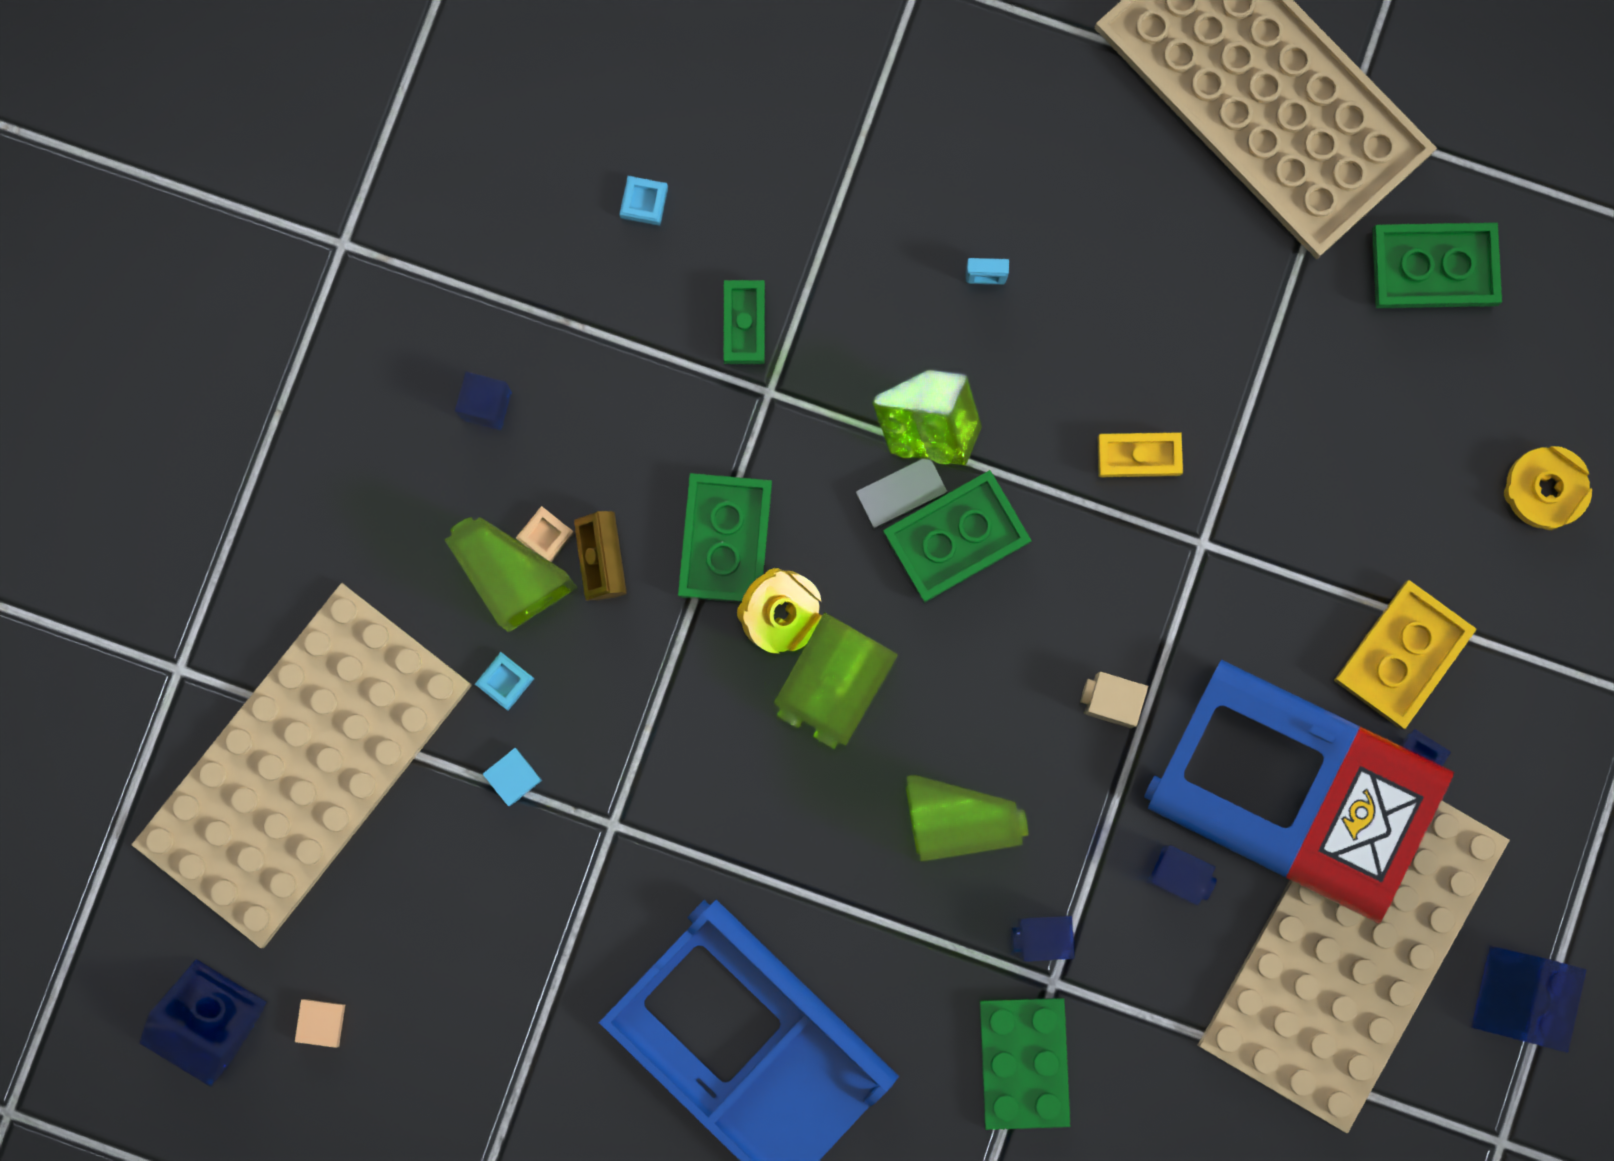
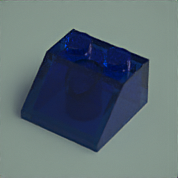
(1529, 998)
(202, 1022)

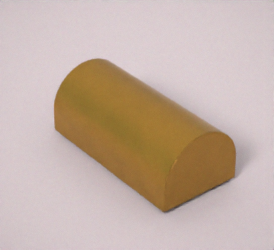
(600, 556)

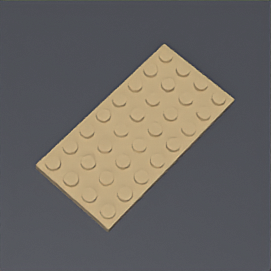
(1273, 106)
(301, 765)
(1336, 990)

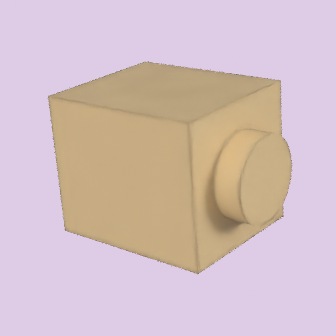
(1114, 699)

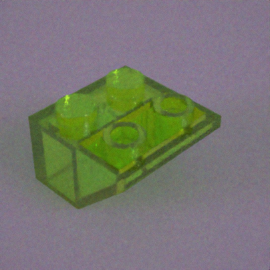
(930, 418)

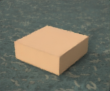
(545, 534)
(320, 1023)

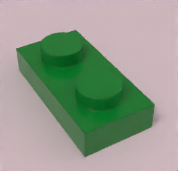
(744, 321)

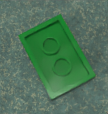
(1436, 265)
(724, 536)
(957, 536)
(1024, 1063)

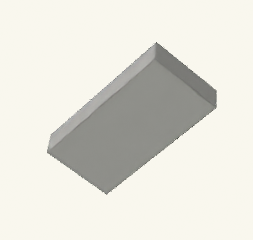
(901, 492)

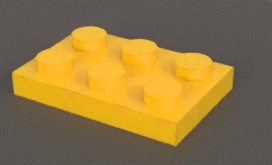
(1405, 654)

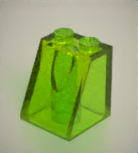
(507, 573)
(834, 681)
(960, 820)

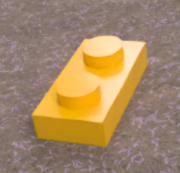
(1140, 454)

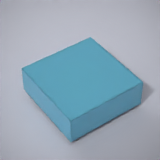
(643, 200)
(986, 271)
(504, 681)
(512, 777)

